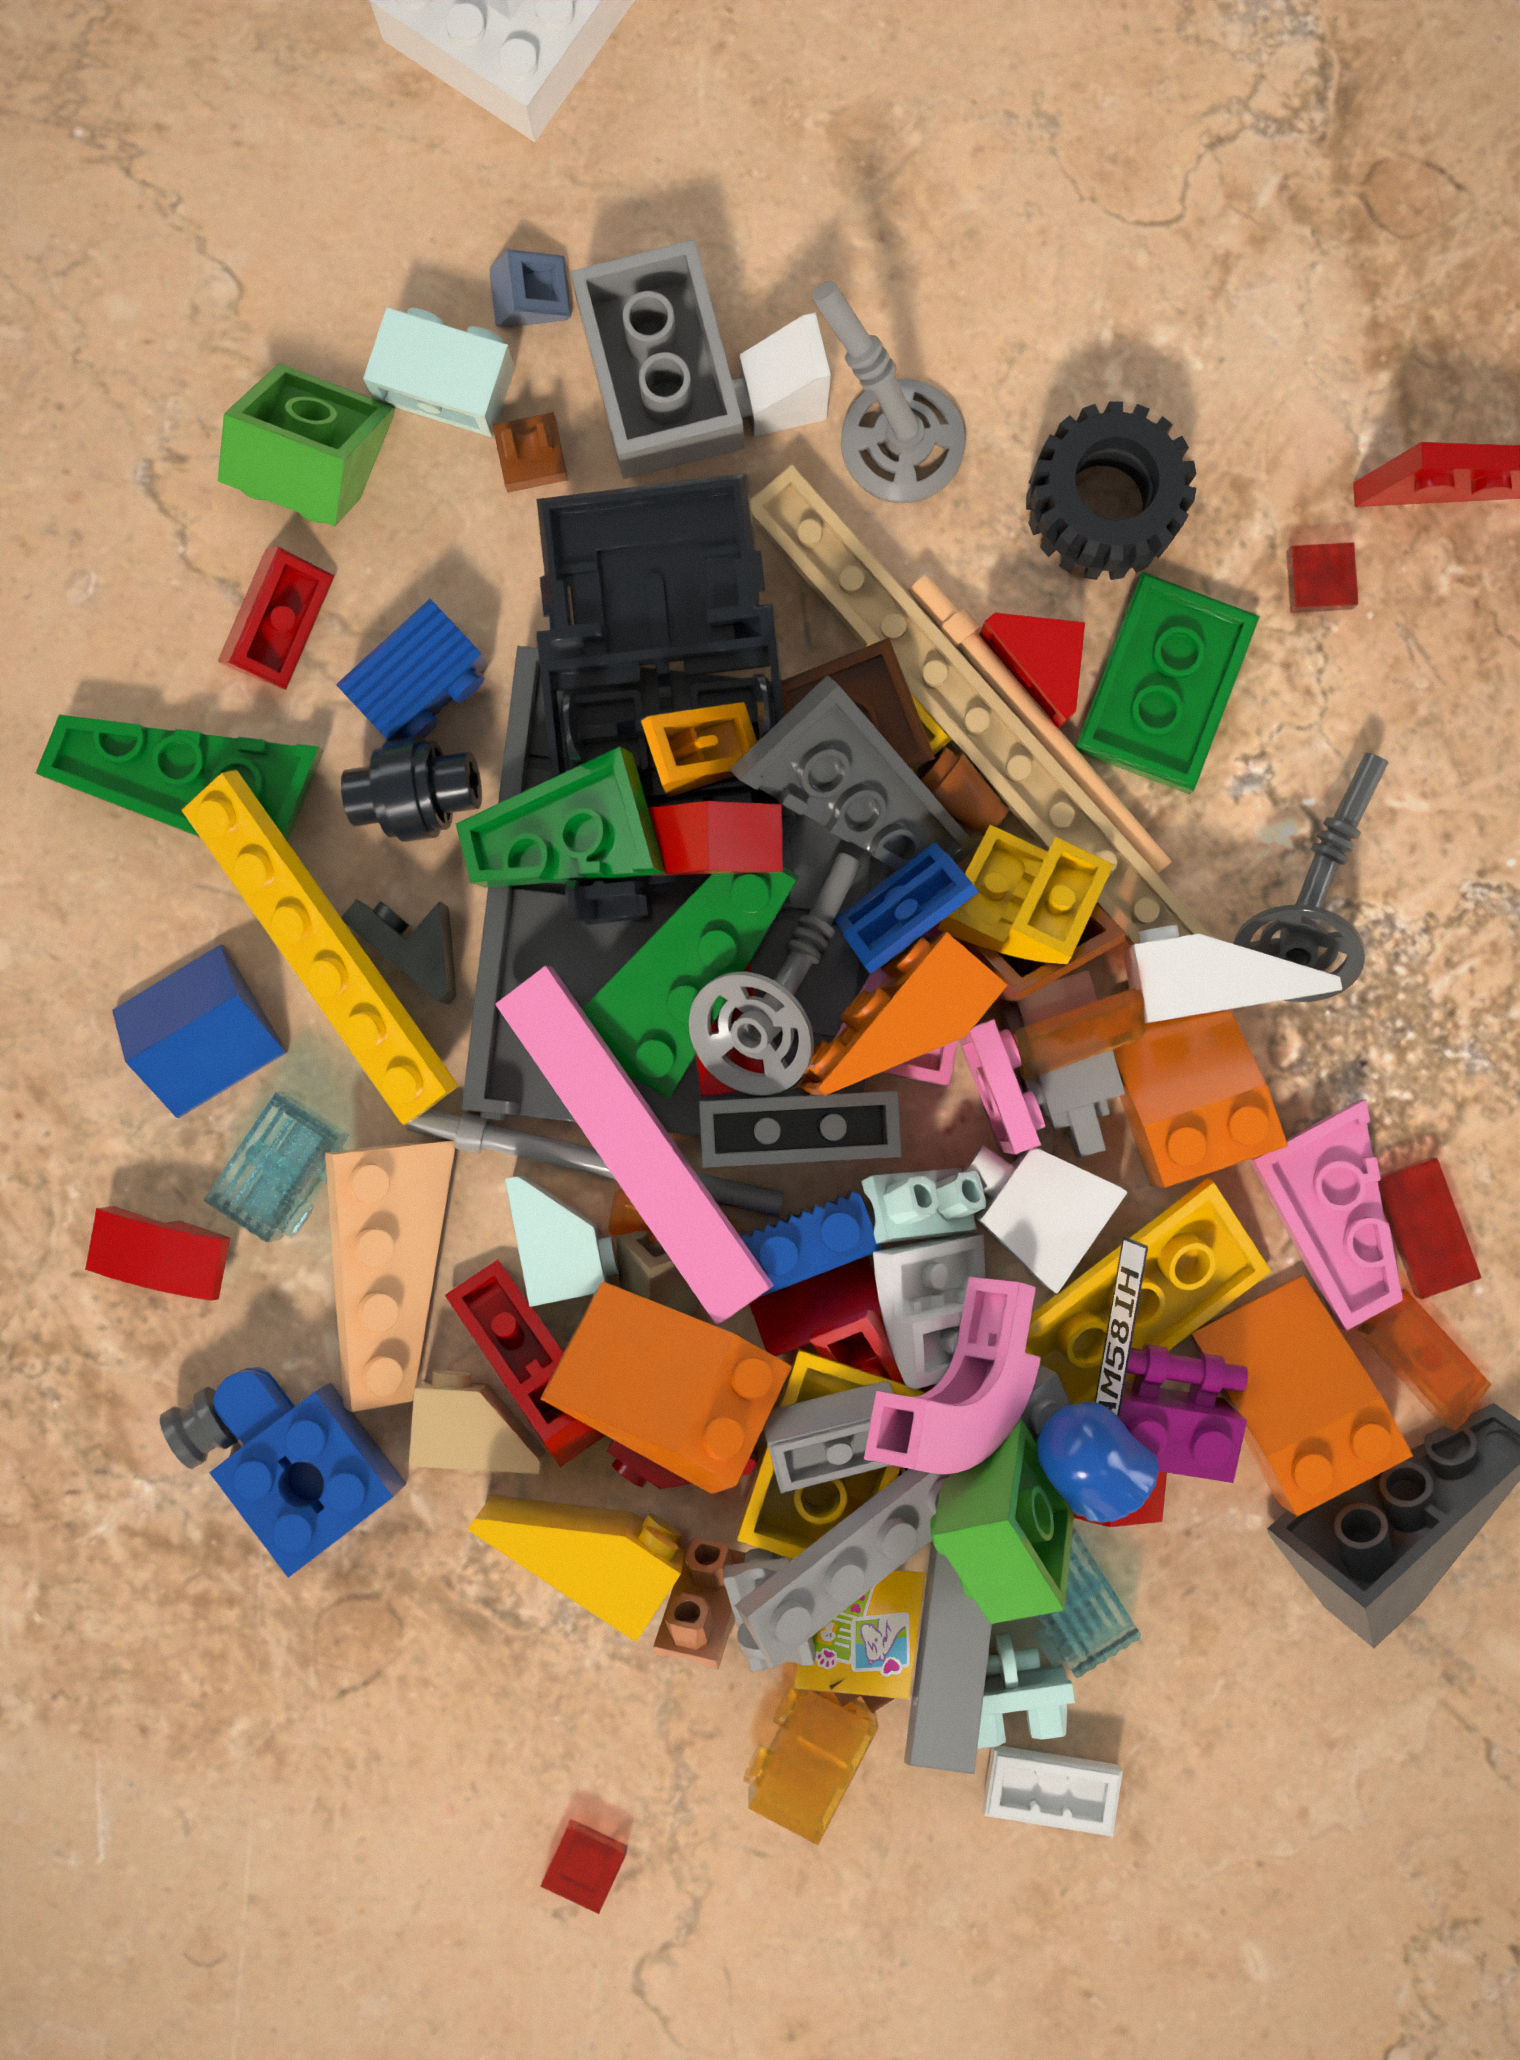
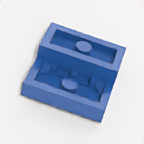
(904, 907)

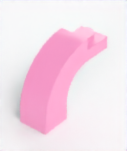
(977, 1397)

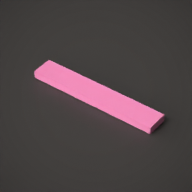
(634, 1145)

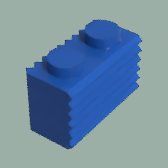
(415, 674)
(813, 1241)

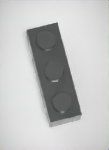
(800, 1129)

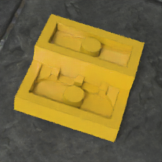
(1028, 898)

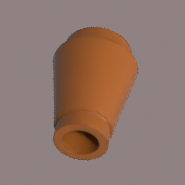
(963, 791)

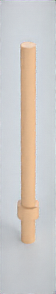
(962, 631)

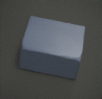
(529, 289)

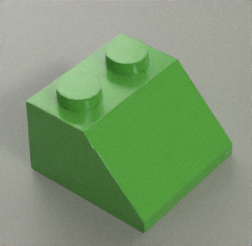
(302, 443)
(1006, 1532)

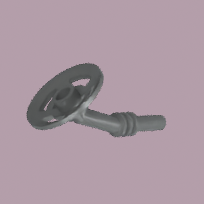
(1297, 923)

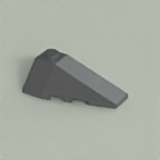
(1396, 1535)

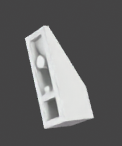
(1211, 975)

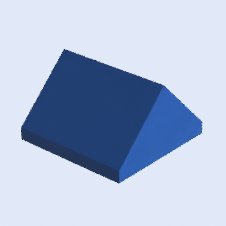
(196, 1033)

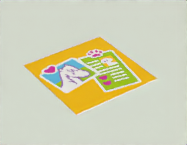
(870, 1642)

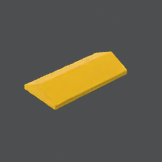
(1192, 1271)

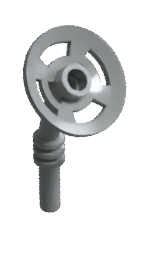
(897, 425)
(777, 1010)

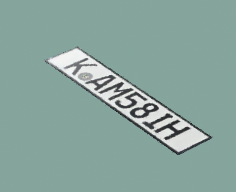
(1121, 1324)

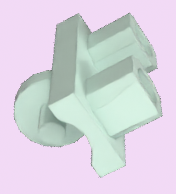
(924, 1204)
(1018, 1684)

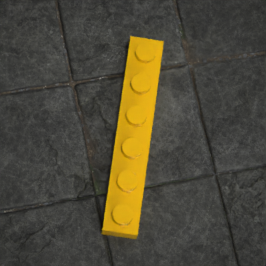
(319, 947)

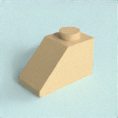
(469, 1428)

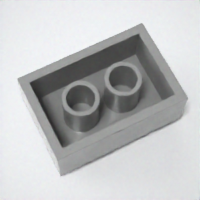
(658, 359)

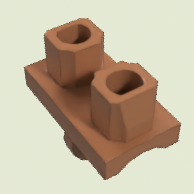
(699, 1608)

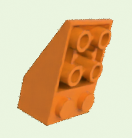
(924, 1003)

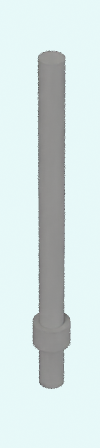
(476, 1133)

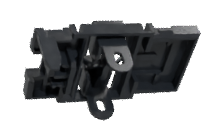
(650, 583)

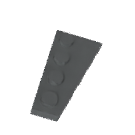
(847, 777)

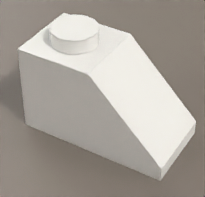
(785, 378)

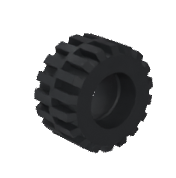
(1140, 451)

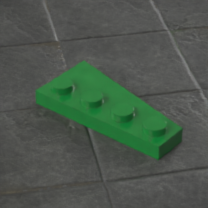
(164, 769)
(650, 998)

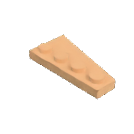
(384, 1252)

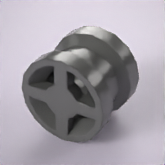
(195, 1429)

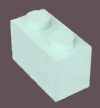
(440, 370)

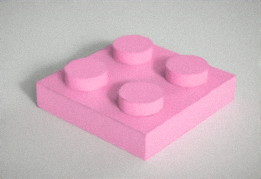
(1010, 1112)

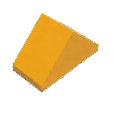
(698, 745)

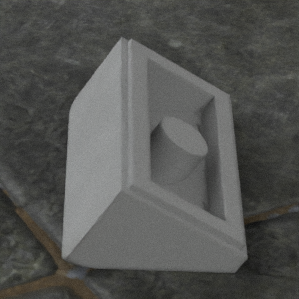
(822, 1437)

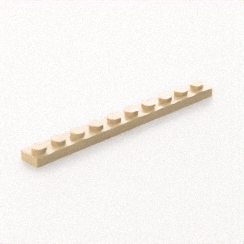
(961, 701)

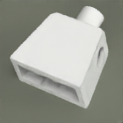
(1043, 1210)

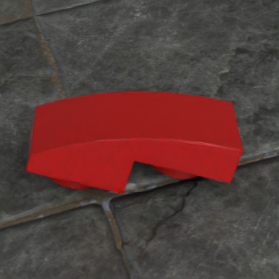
(157, 1254)

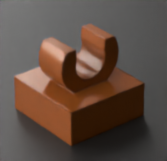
(530, 452)

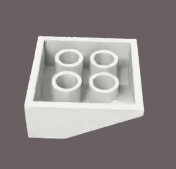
(503, 53)

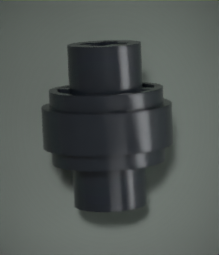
(411, 789)

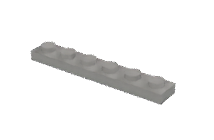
(862, 1548)

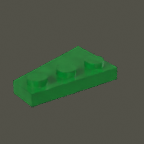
(566, 829)

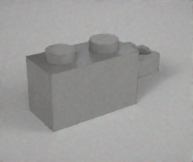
(1078, 1092)

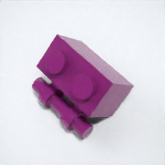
(1185, 1430)

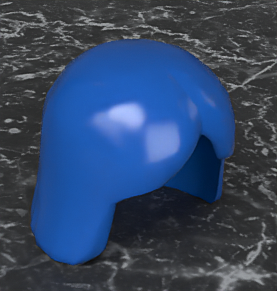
(1096, 1462)

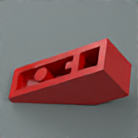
(521, 1355)

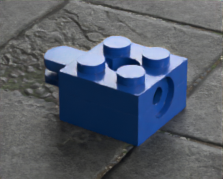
(300, 1469)

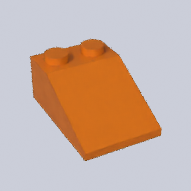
(1195, 1098)
(667, 1386)
(1307, 1397)

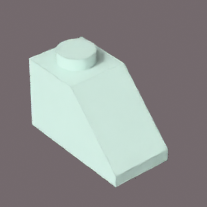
(557, 1245)

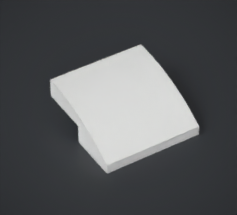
(923, 1301)

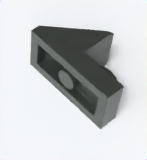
(422, 956)

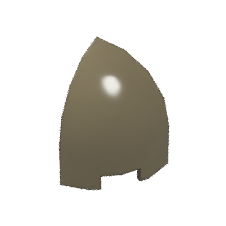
(652, 1274)

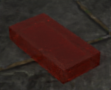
(1427, 1228)

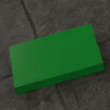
(1166, 683)

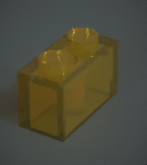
(809, 1760)

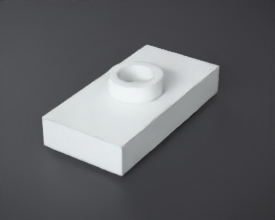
(1052, 1790)

